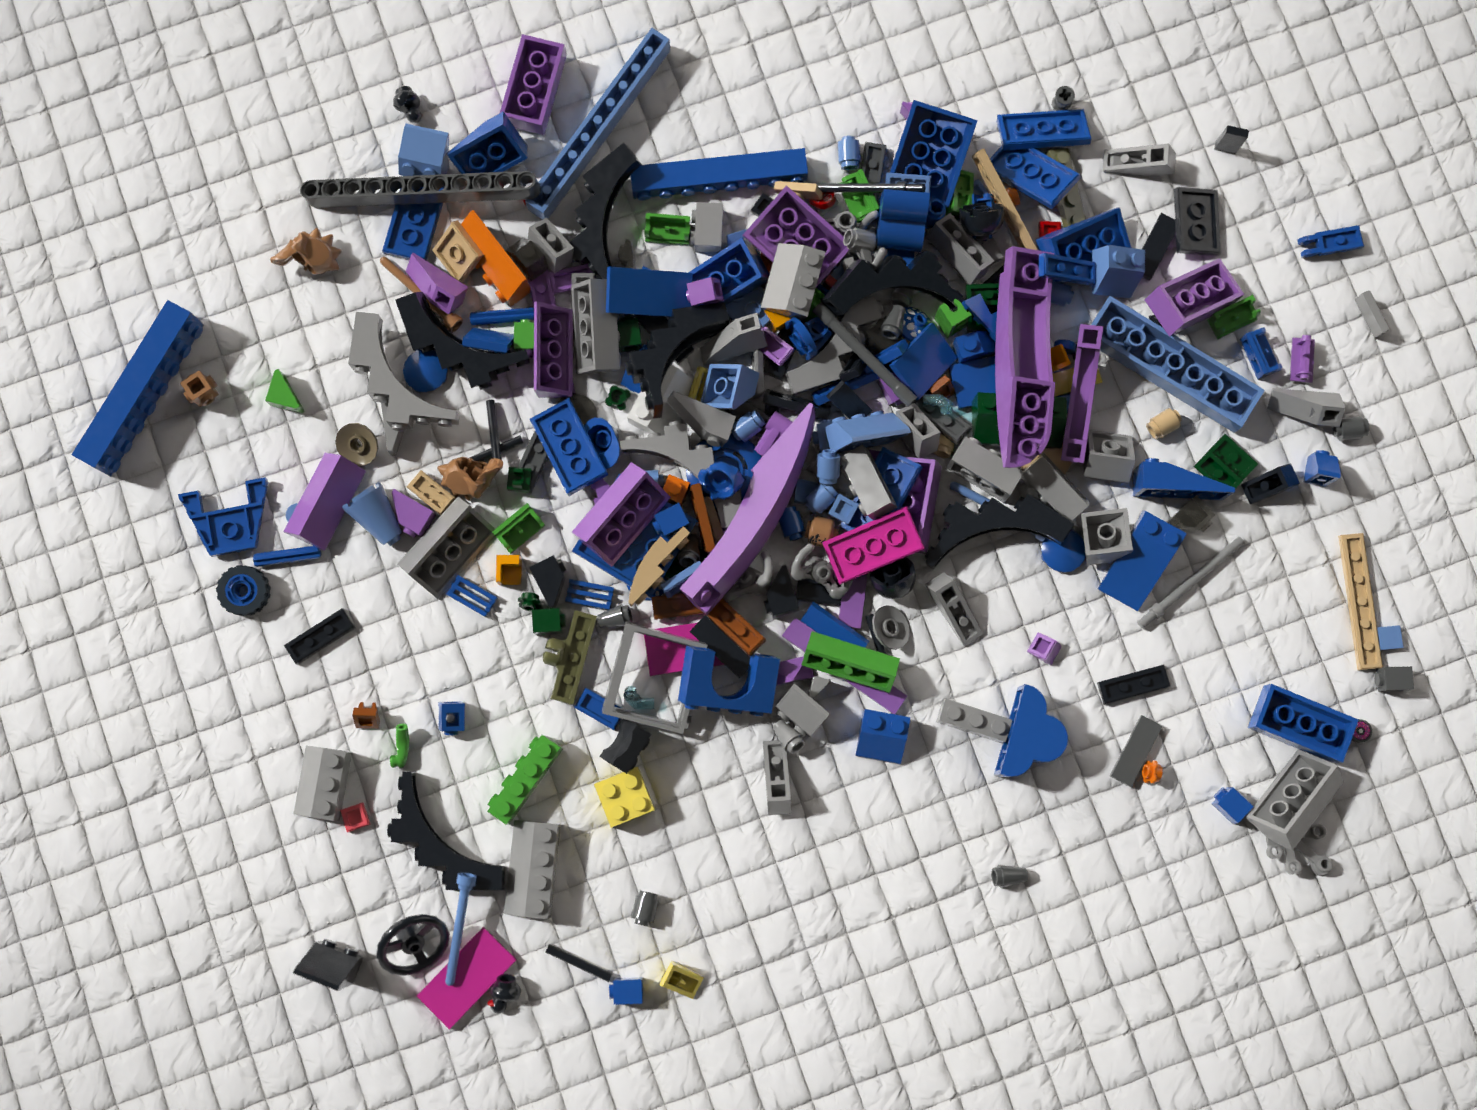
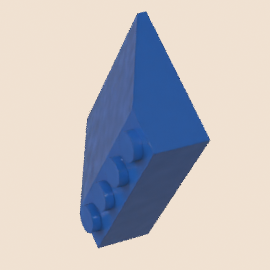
(934, 146)

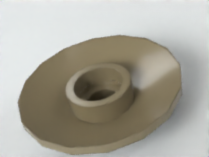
(348, 445)

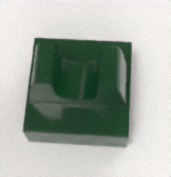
(519, 479)

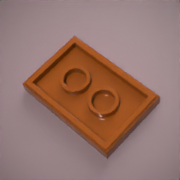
(702, 517)

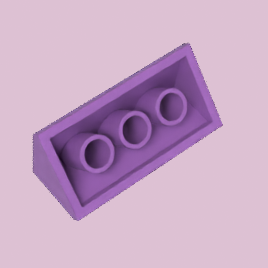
(553, 351)
(323, 499)

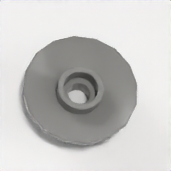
(890, 627)

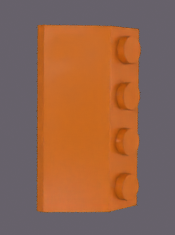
(496, 263)

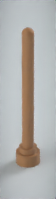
(451, 321)

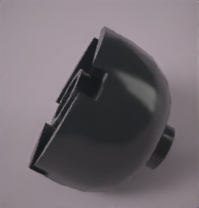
(981, 219)
(894, 579)

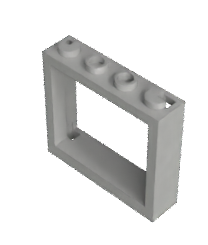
(617, 673)

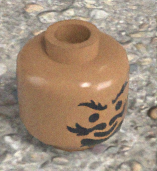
(820, 530)

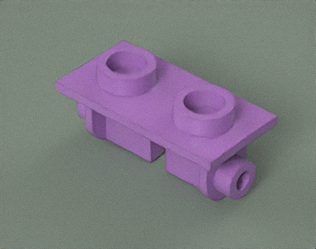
(1302, 359)

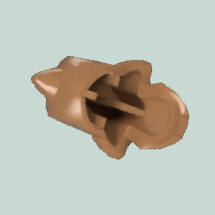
(311, 251)
(469, 476)

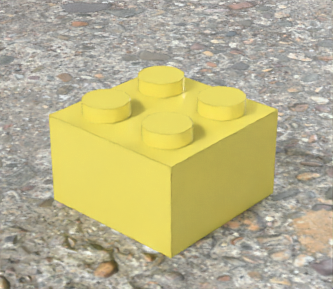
(624, 797)

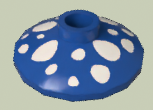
(914, 323)

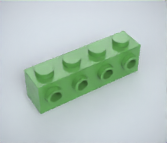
(850, 661)
(524, 780)

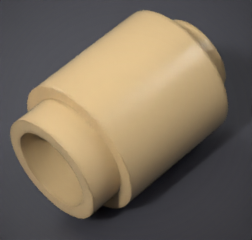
(1164, 423)

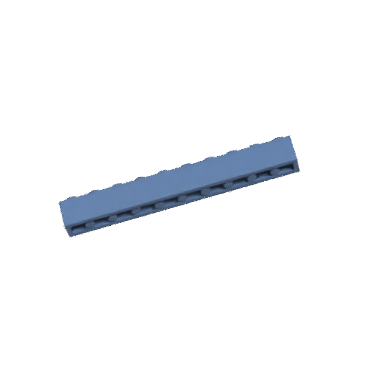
(599, 123)

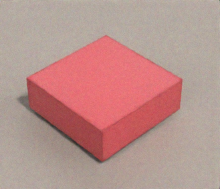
(355, 817)

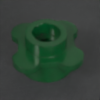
(614, 392)
(529, 601)

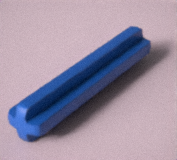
(501, 316)
(286, 556)

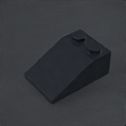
(330, 965)

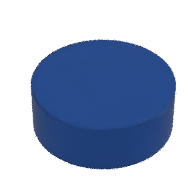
(1069, 346)

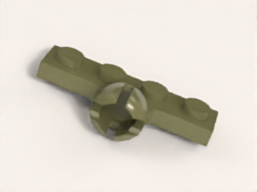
(1071, 204)
(570, 656)

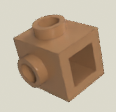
(199, 389)

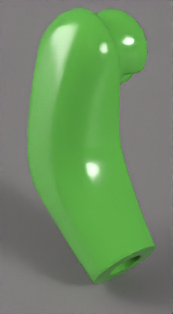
(402, 745)

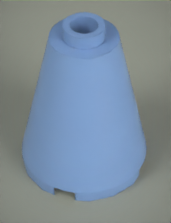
(375, 514)

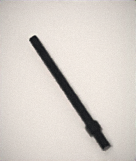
(870, 187)

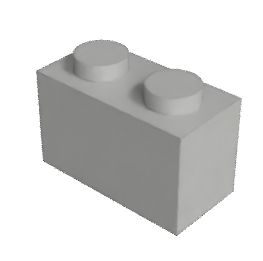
(708, 227)
(552, 244)
(923, 435)

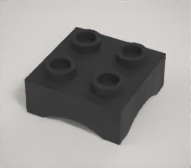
(627, 746)

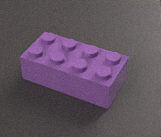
(534, 83)
(1193, 297)

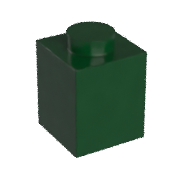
(629, 334)
(548, 621)

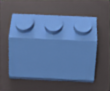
(869, 431)

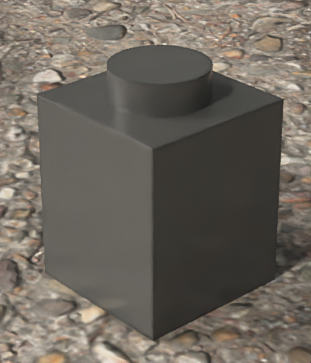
(1394, 679)

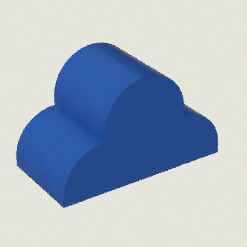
(902, 220)
(1032, 735)

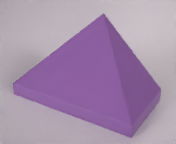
(793, 671)

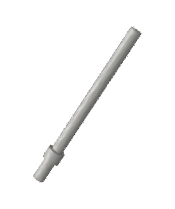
(1158, 610)

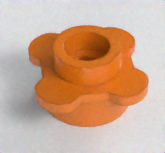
(1152, 772)

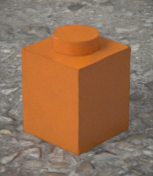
(676, 489)

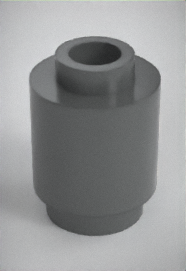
(1351, 428)
(645, 908)

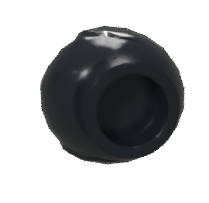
(407, 102)
(503, 991)

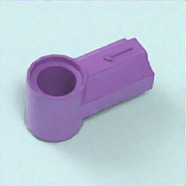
(774, 429)

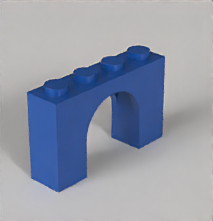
(754, 696)

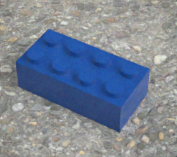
(1303, 723)

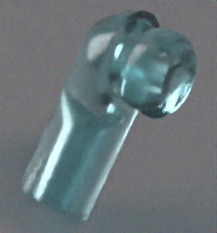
(938, 400)
(635, 701)

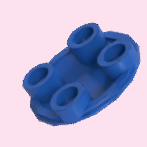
(424, 371)
(1064, 557)

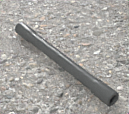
(831, 321)

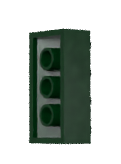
(986, 423)

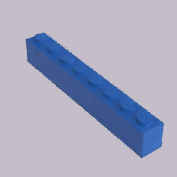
(719, 173)

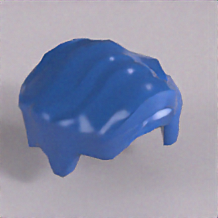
(720, 480)

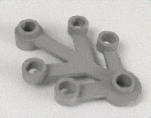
(1304, 850)

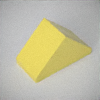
(681, 980)

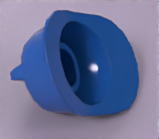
(604, 439)

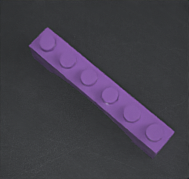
(1082, 393)

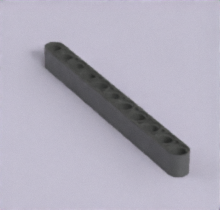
(429, 194)

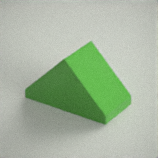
(282, 395)

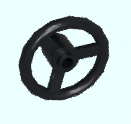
(411, 942)

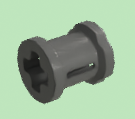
(1063, 98)

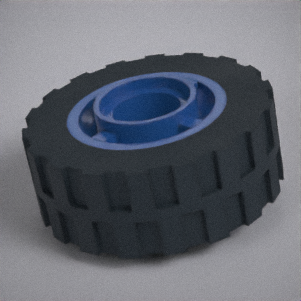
(229, 587)

